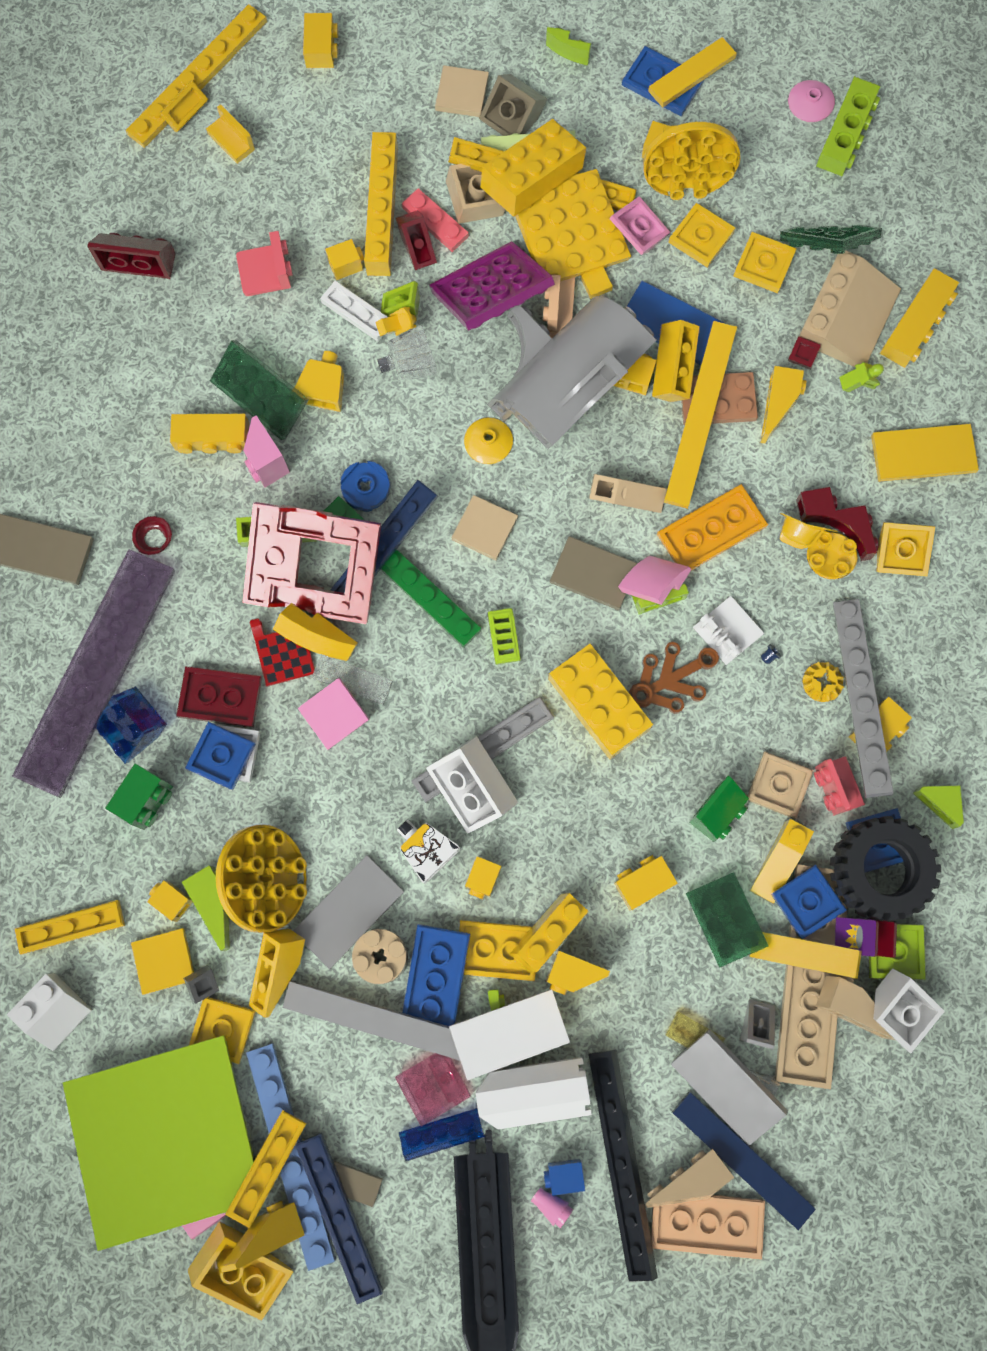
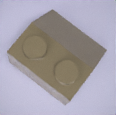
(512, 106)

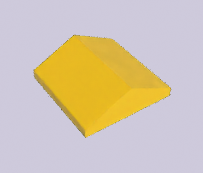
(905, 548)

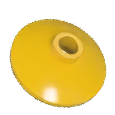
(488, 451)

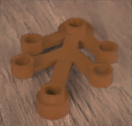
(669, 680)

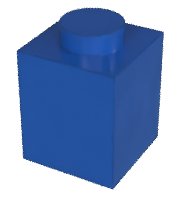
(564, 1177)

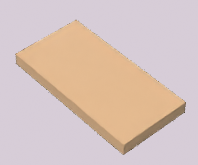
(711, 1226)

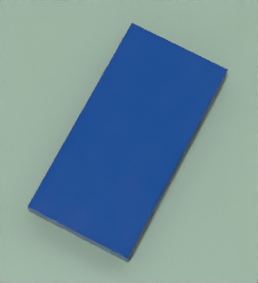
(656, 308)
(436, 974)

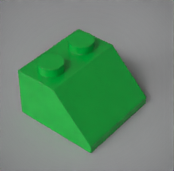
(720, 809)

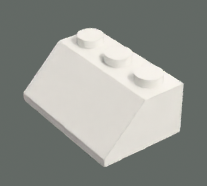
(472, 785)

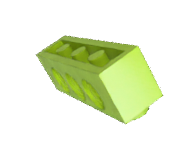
(854, 114)

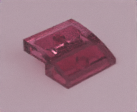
(432, 1087)

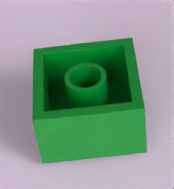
(140, 797)

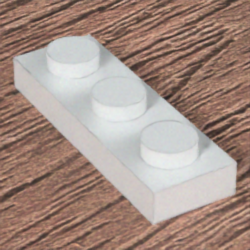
(353, 309)

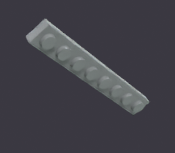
(862, 699)

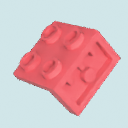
(839, 785)

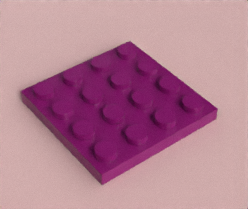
(491, 285)

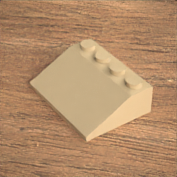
(850, 310)

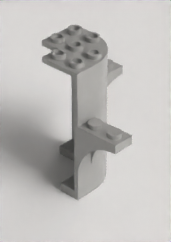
(573, 369)

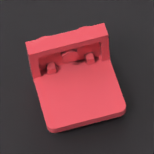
(265, 267)

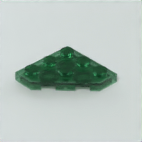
(831, 237)

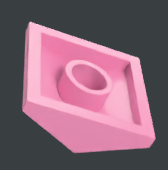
(640, 225)

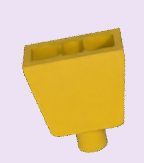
(322, 382)

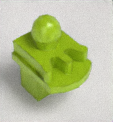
(863, 375)

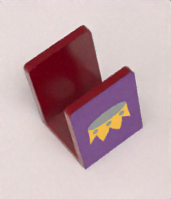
(869, 936)

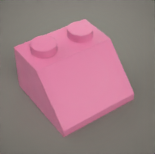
(263, 457)

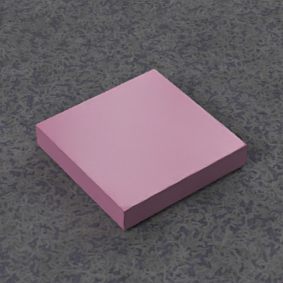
(333, 713)

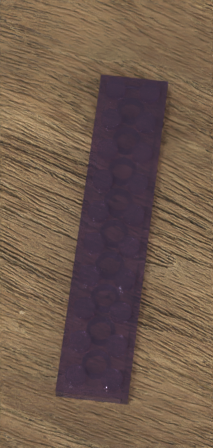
(94, 673)

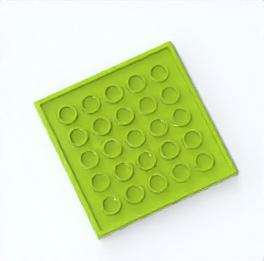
(159, 1141)

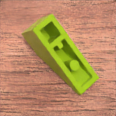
(204, 895)

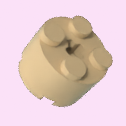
(365, 962)

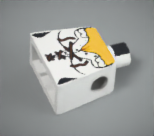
(426, 849)

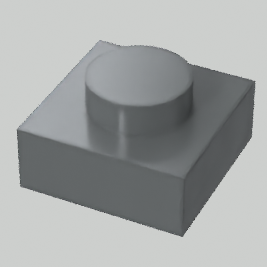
(201, 984)

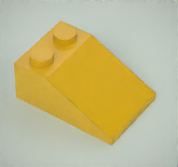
(247, 1288)

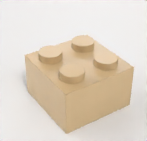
(468, 197)

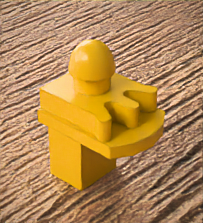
(397, 322)

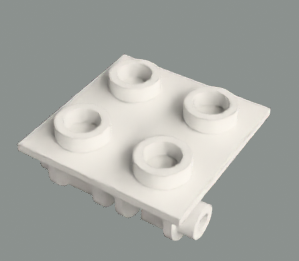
(728, 630)

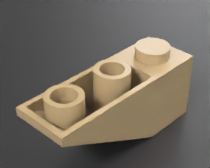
(627, 493)
(697, 1183)

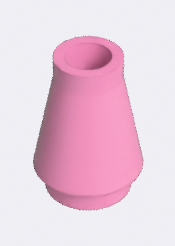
(552, 1207)

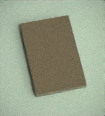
(591, 572)

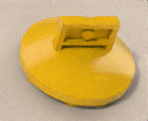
(691, 157)
(260, 878)

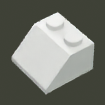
(905, 1009)
(49, 1011)

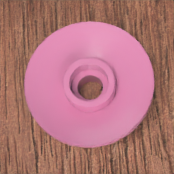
(810, 108)

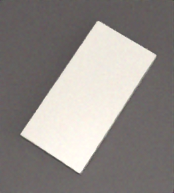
(509, 1034)

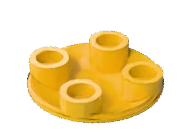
(832, 555)

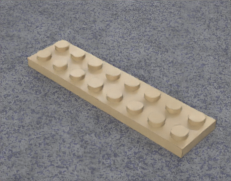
(805, 1030)

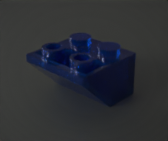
(129, 724)

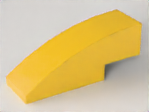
(314, 633)

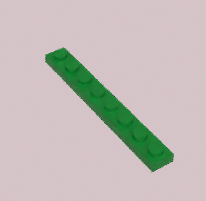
(420, 588)

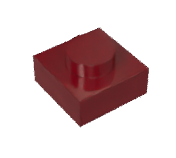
(804, 353)

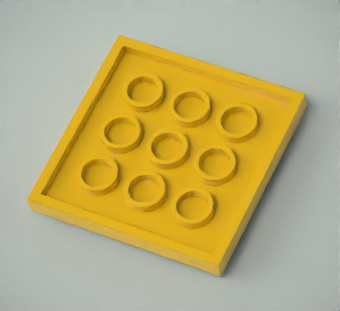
(572, 229)

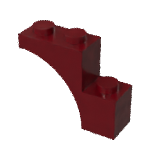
(853, 522)

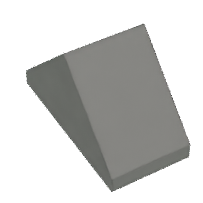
(759, 1024)

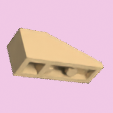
(850, 1003)

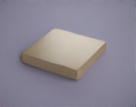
(461, 91)
(484, 527)
(779, 785)

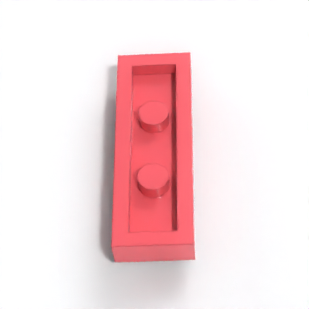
(437, 220)

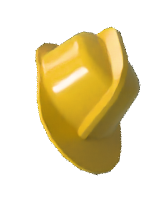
(799, 534)

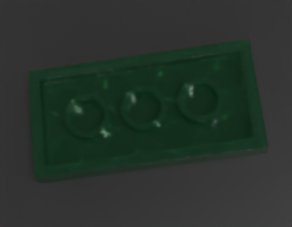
(258, 389)

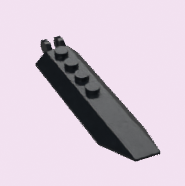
(486, 1249)

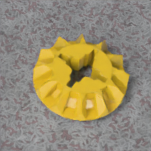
(813, 687)

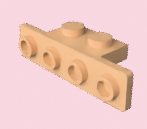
(560, 304)

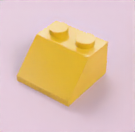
(573, 973)

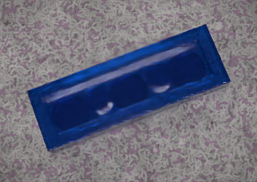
(441, 1134)

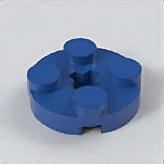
(365, 472)

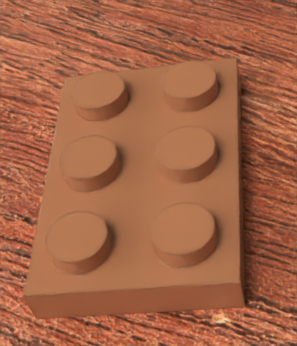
(735, 400)

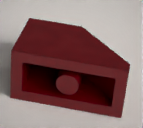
(416, 239)

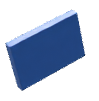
(648, 69)

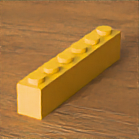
(381, 204)

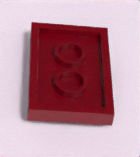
(219, 696)

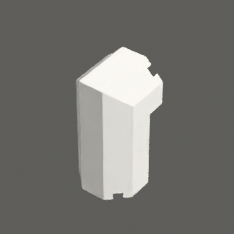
(534, 1094)

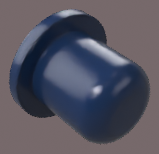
(770, 654)

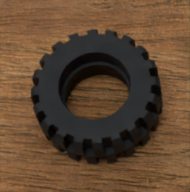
(917, 859)

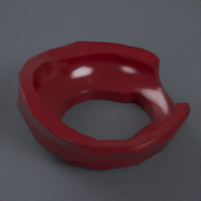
(143, 527)

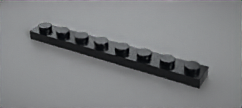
(623, 1166)

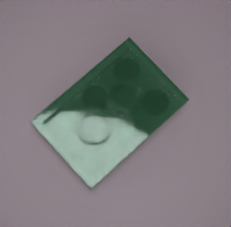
(727, 920)

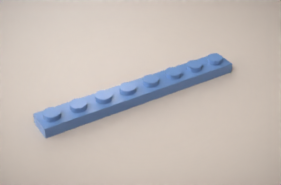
(273, 1099)

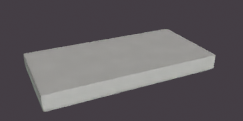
(348, 912)
(729, 1087)

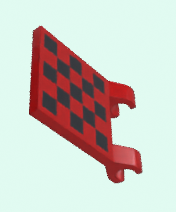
(280, 657)

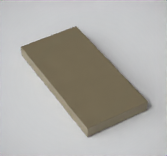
(43, 549)

